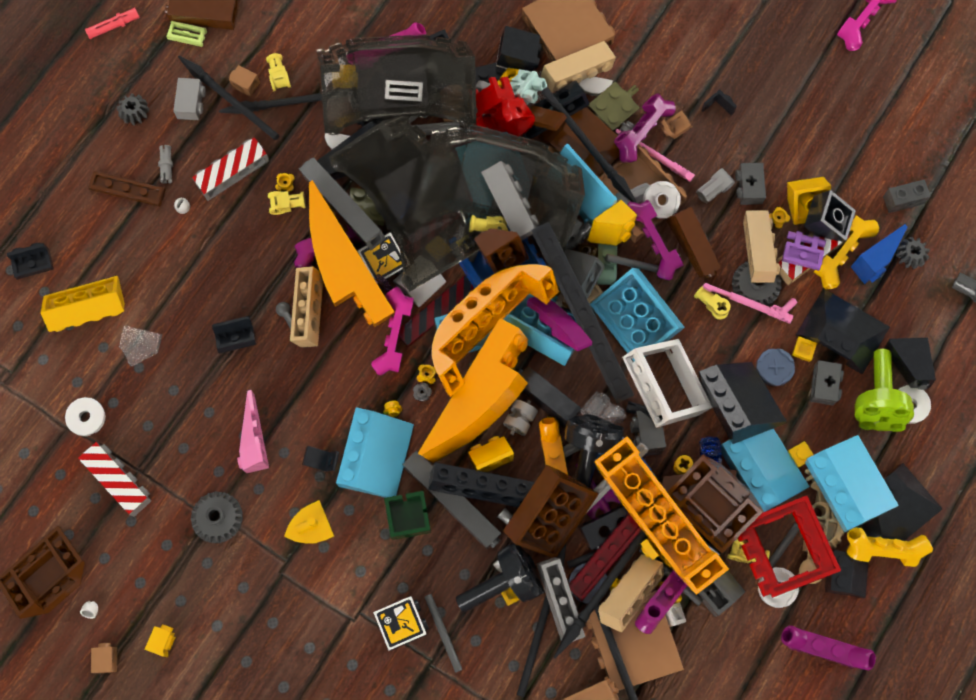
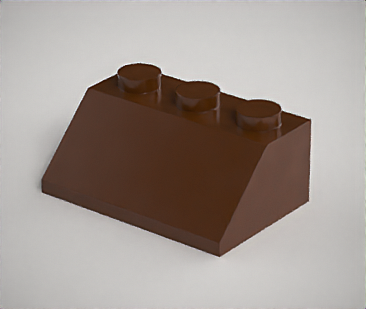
(501, 249)

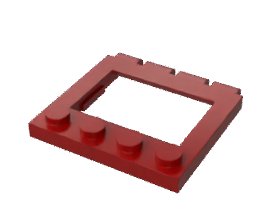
(813, 537)

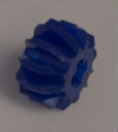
(711, 447)

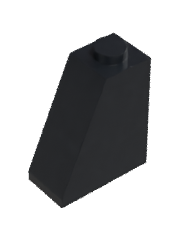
(913, 361)

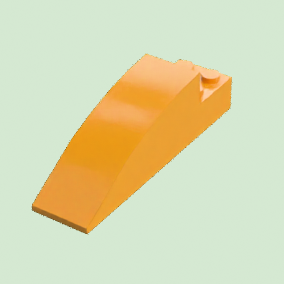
(341, 264)
(484, 397)

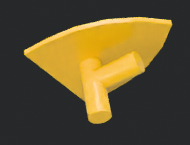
(309, 525)

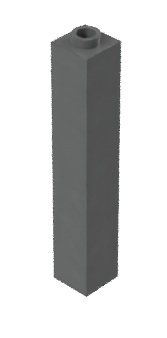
(343, 204)
(456, 505)

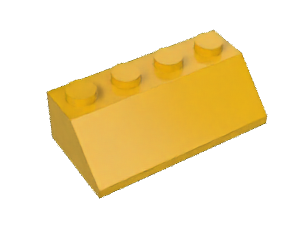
(82, 304)

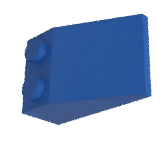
(872, 262)

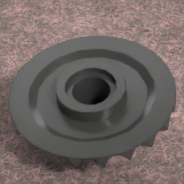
(762, 293)
(225, 526)

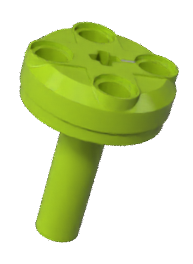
(883, 406)

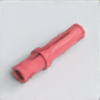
(112, 23)

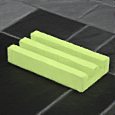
(198, 39)

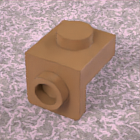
(676, 125)

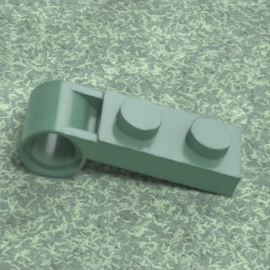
(609, 273)

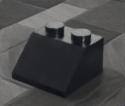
(830, 217)
(851, 578)

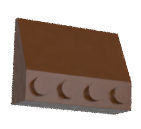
(550, 512)

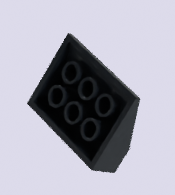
(740, 400)

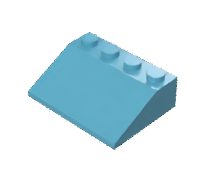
(597, 195)
(636, 312)
(538, 333)
(374, 453)
(765, 468)
(851, 483)

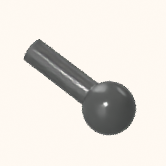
(283, 309)

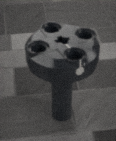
(593, 437)
(517, 573)

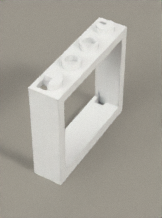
(650, 390)

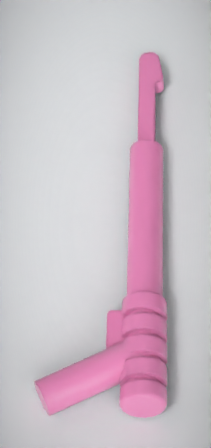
(674, 167)
(775, 311)

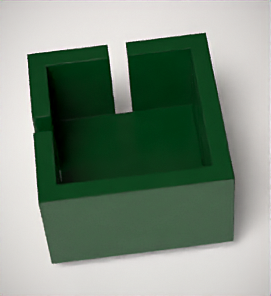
(408, 516)

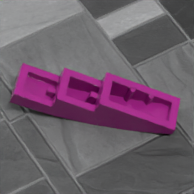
(562, 324)

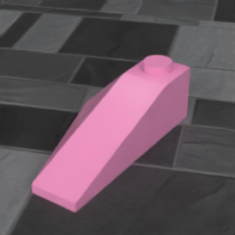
(252, 446)

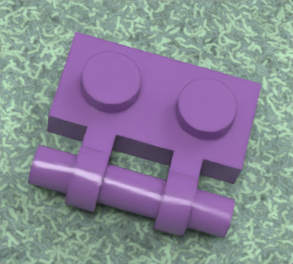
(803, 255)

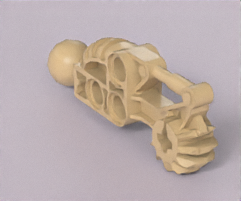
(828, 523)

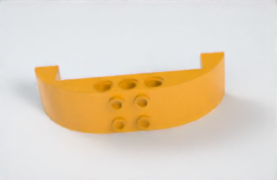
(481, 311)
(659, 516)

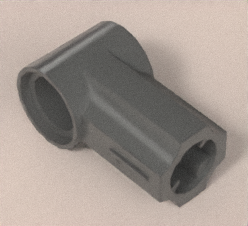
(965, 285)

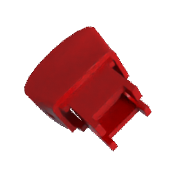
(507, 112)

